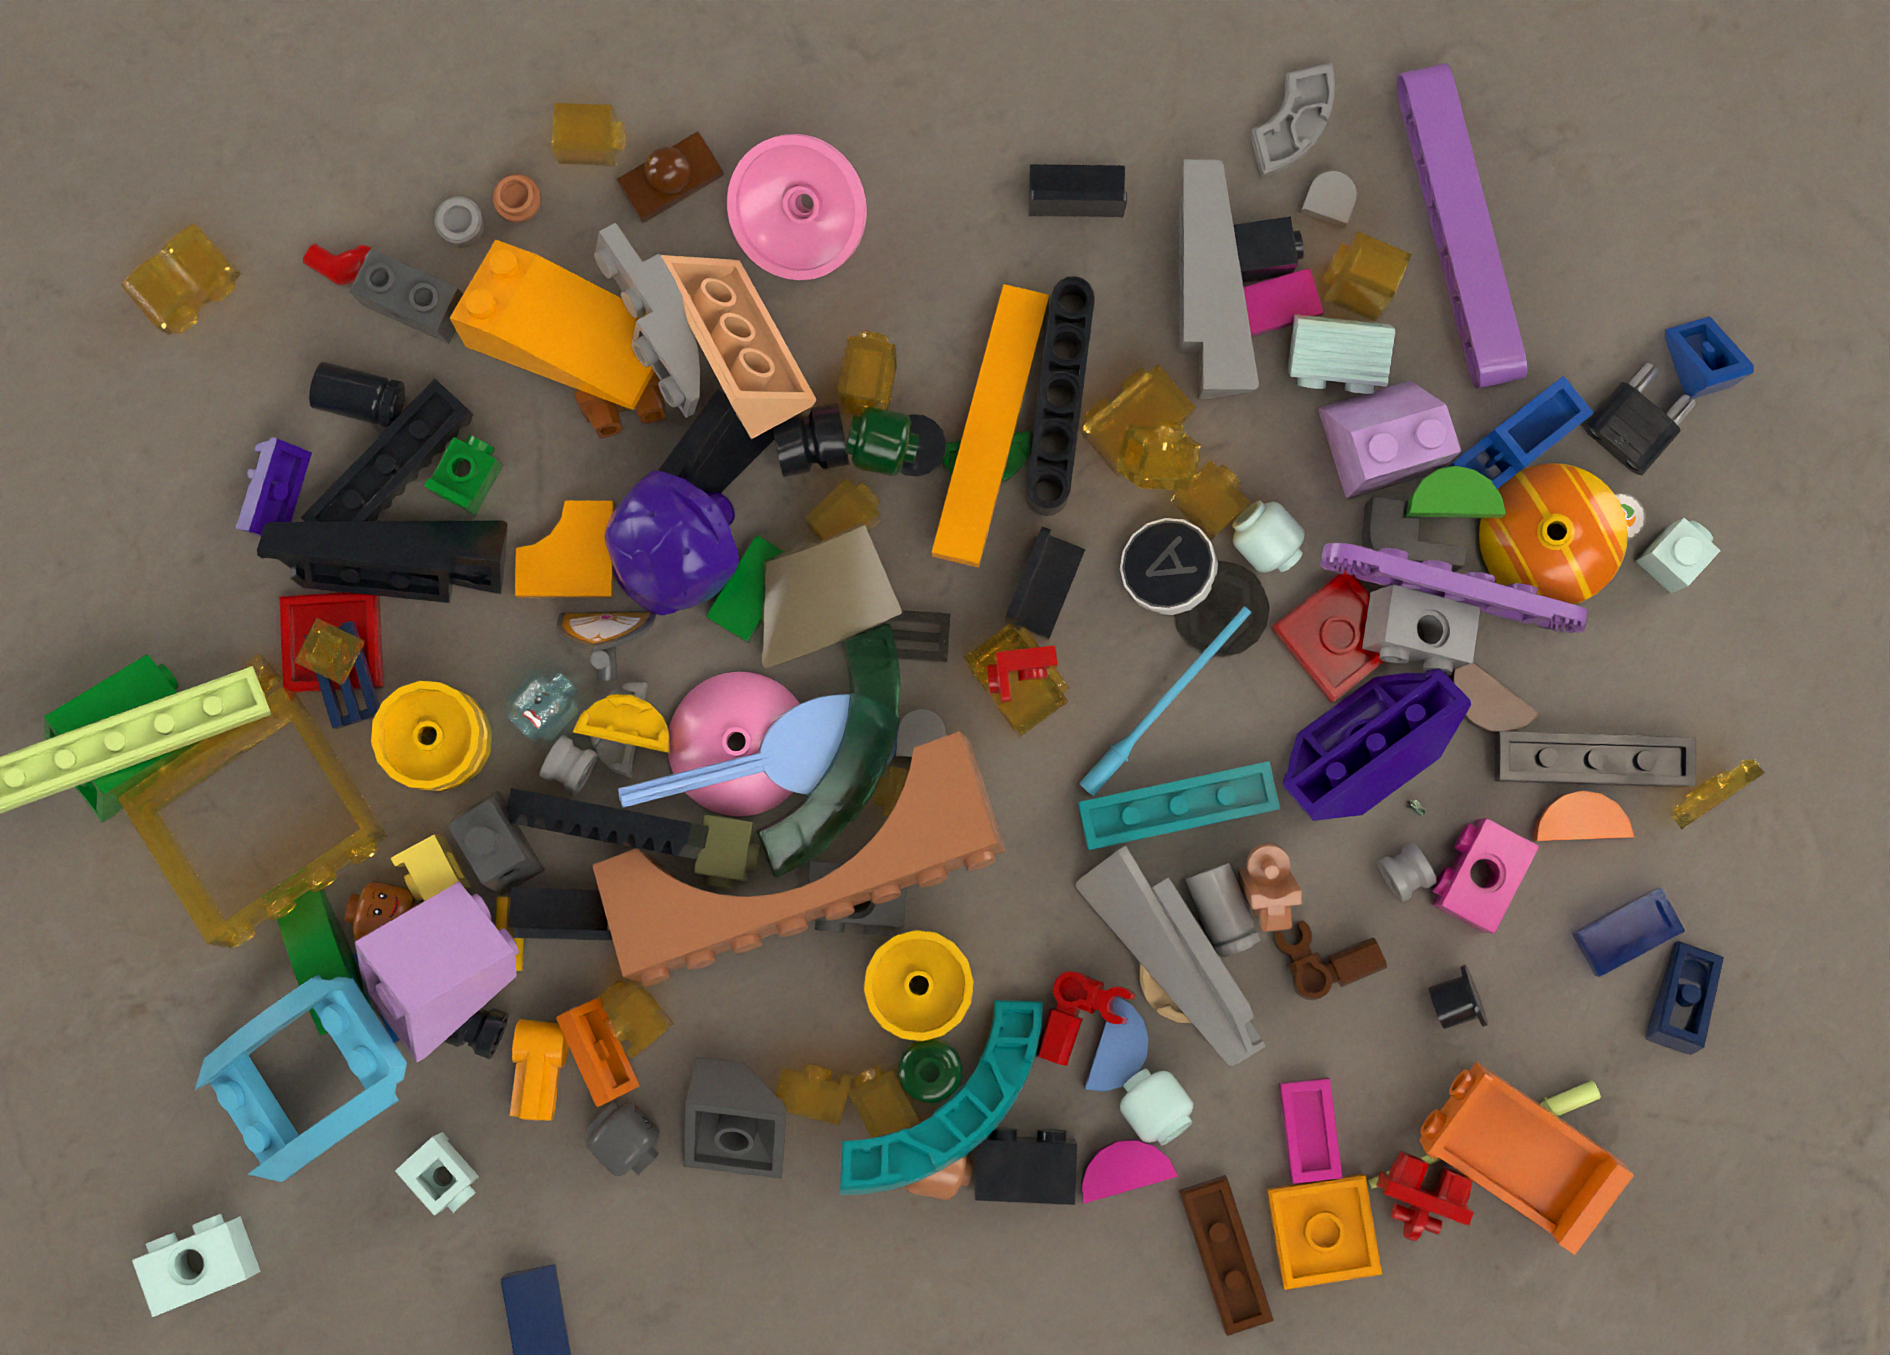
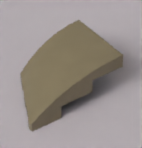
(823, 595)

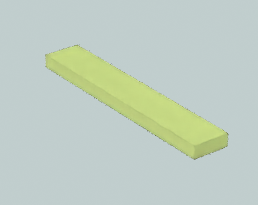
(130, 738)

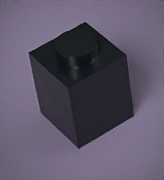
(1268, 248)

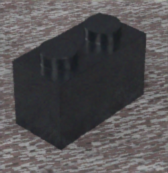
(1026, 1167)

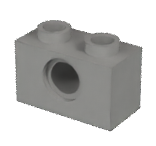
(1446, 623)

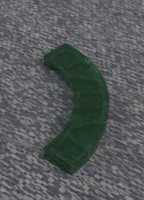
(857, 763)

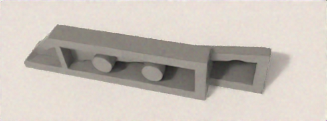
(1174, 951)

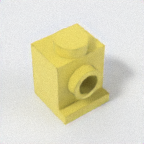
(430, 867)

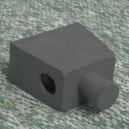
(494, 845)

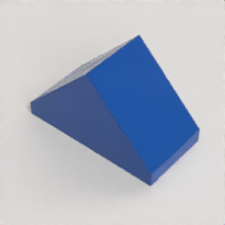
(1706, 358)

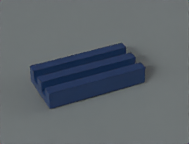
(370, 695)

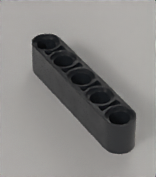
(1066, 374)

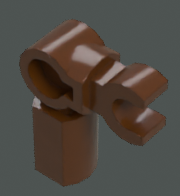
(1313, 979)

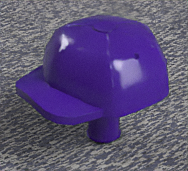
(671, 543)

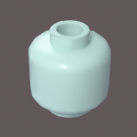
(1268, 537)
(1156, 1106)

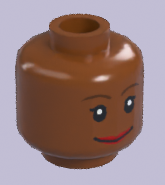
(377, 906)

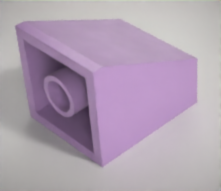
(1388, 437)
(435, 967)

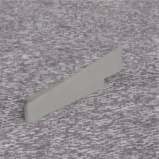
(1211, 285)

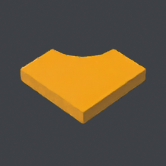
(571, 558)

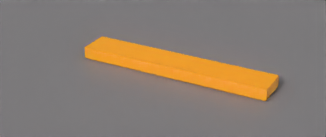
(990, 426)

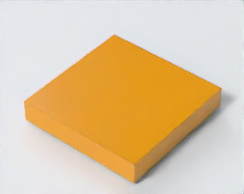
(1324, 1231)

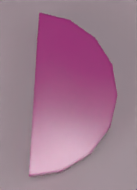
(1124, 1167)

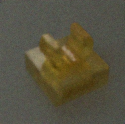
(329, 651)

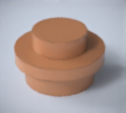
(516, 198)

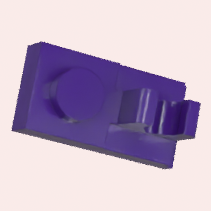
(273, 485)

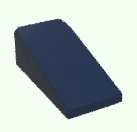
(1685, 999)

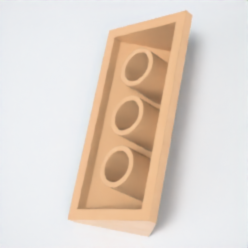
(740, 342)

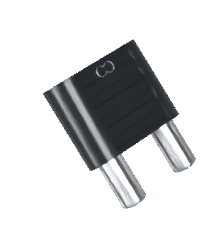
(1635, 427)

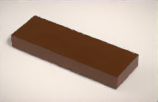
(1226, 1255)

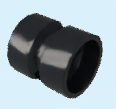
(811, 440)

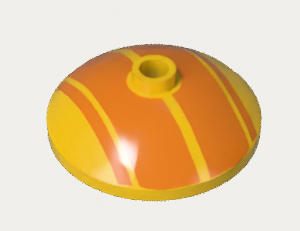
(1564, 569)

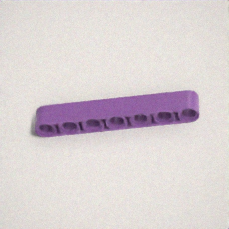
(1461, 226)

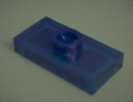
(1628, 932)

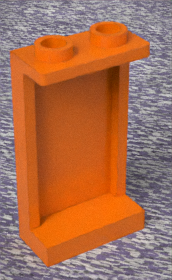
(1525, 1156)

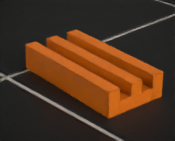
(597, 1052)

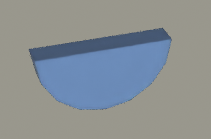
(1119, 1051)

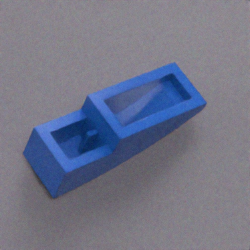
(1527, 433)

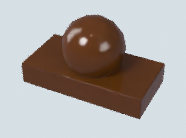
(670, 176)

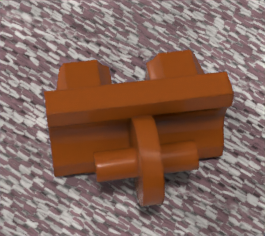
(605, 414)

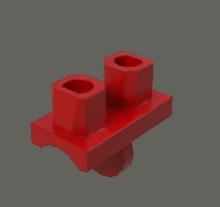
(1447, 1200)

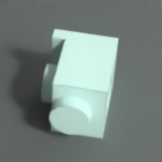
(421, 1175)

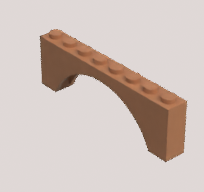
(934, 829)

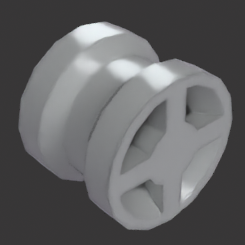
(568, 765)
(1406, 872)

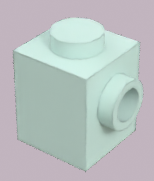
(1679, 554)

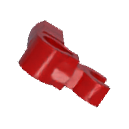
(1074, 993)

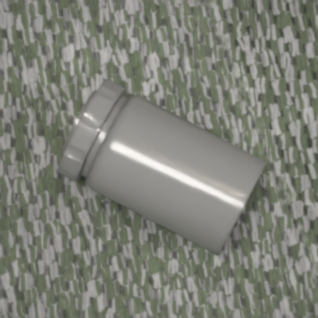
(1223, 910)

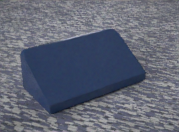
(535, 1312)

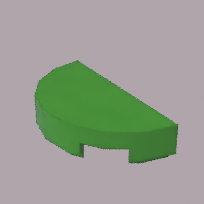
(1456, 494)

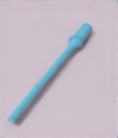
(1120, 751)

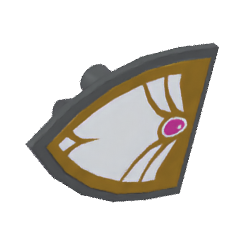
(601, 633)

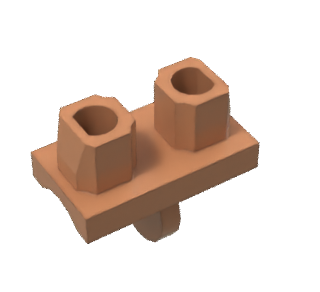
(1270, 886)

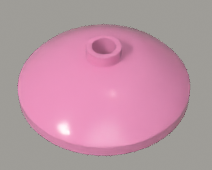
(769, 213)
(701, 733)

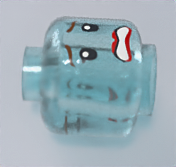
(543, 705)

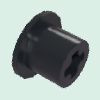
(930, 446)
(1457, 1001)

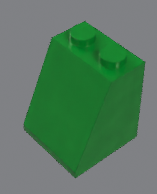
(125, 690)

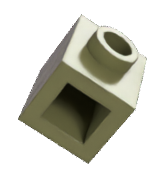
(728, 851)

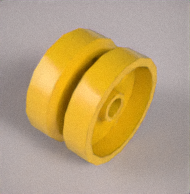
(402, 740)
(908, 1012)

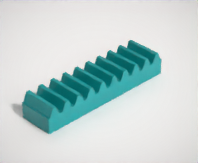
(1178, 805)

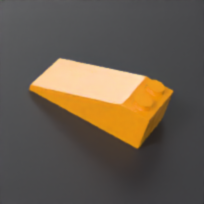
(551, 325)

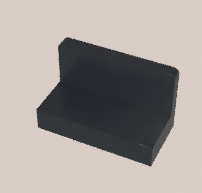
(1077, 190)
(1044, 584)
(556, 914)

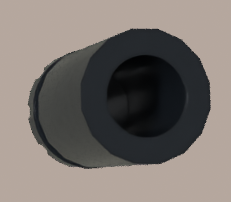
(356, 394)

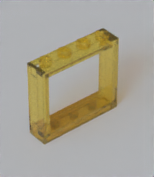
(205, 759)

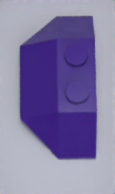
(1373, 743)

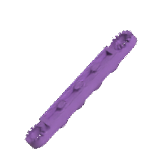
(1435, 577)

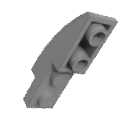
(662, 332)

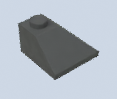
(733, 1121)

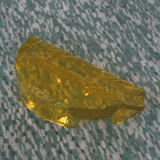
(1715, 791)

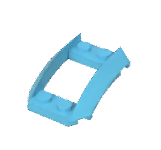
(255, 1109)

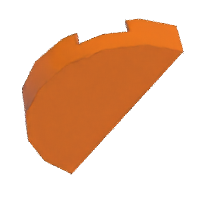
(1582, 817)

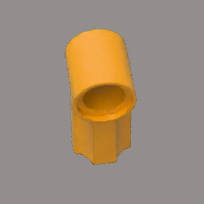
(539, 1054)

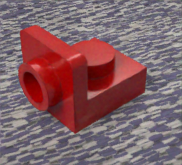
(1027, 663)

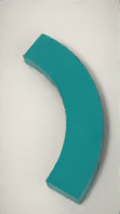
(962, 1121)

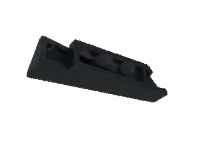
(715, 447)
(390, 556)

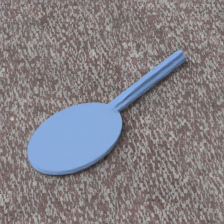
(791, 754)

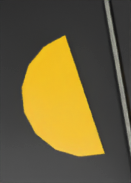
(625, 721)

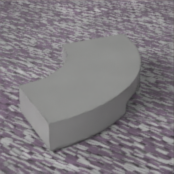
(1298, 122)

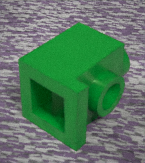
(472, 489)

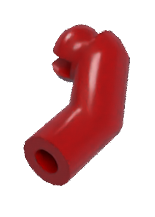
(340, 268)

